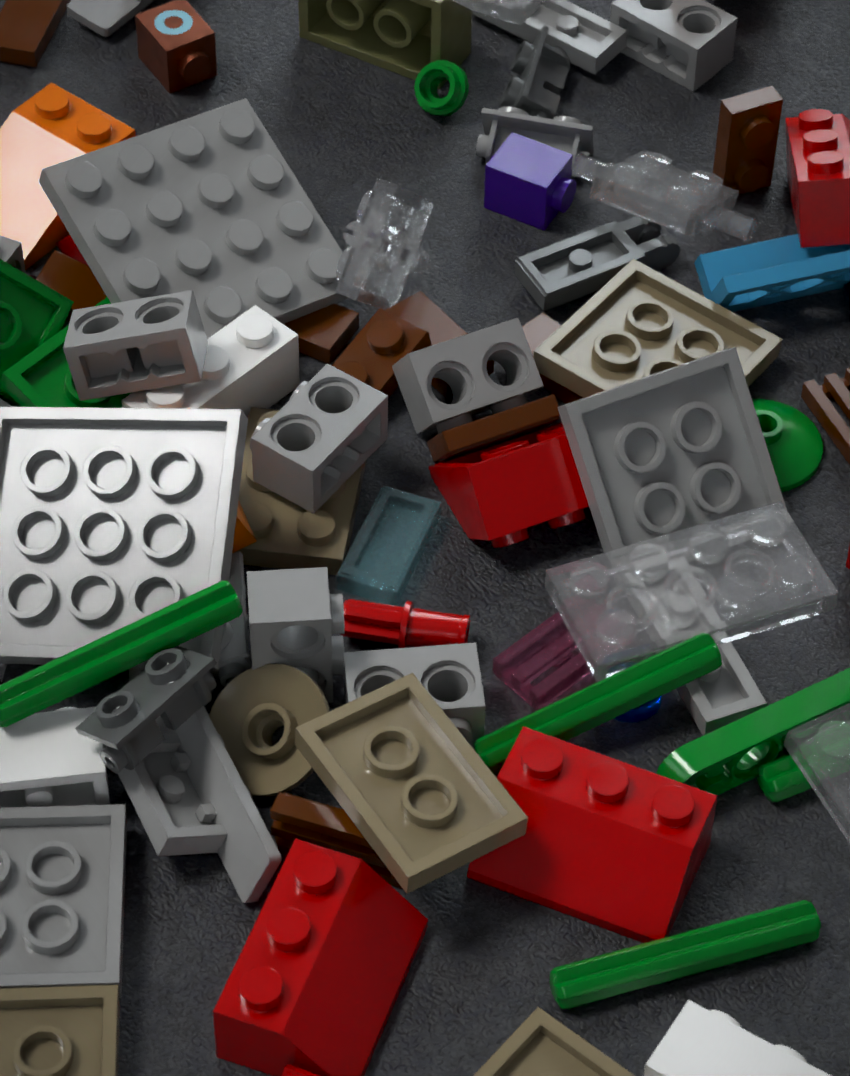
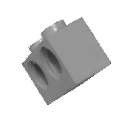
(677, 37)
(136, 345)
(464, 368)
(319, 437)
(295, 623)
(446, 672)

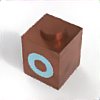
(176, 45)

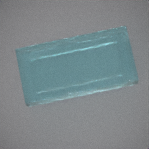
(389, 545)

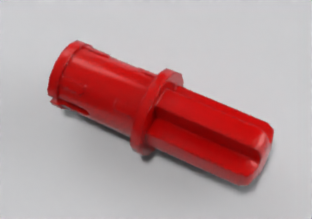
(403, 625)

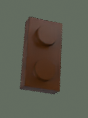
(748, 139)
(380, 346)

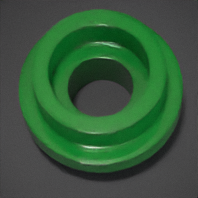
(427, 87)

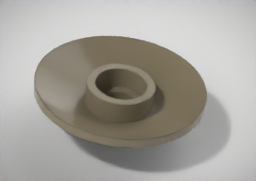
(250, 713)

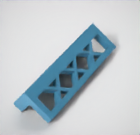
(771, 272)

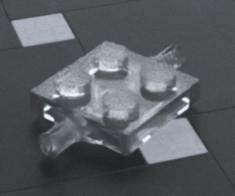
(665, 194)
(383, 245)

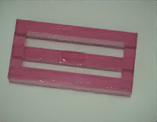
(533, 655)

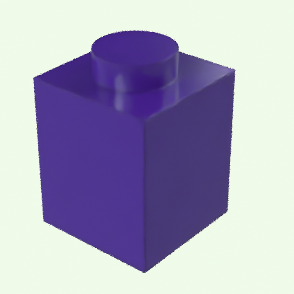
(529, 181)

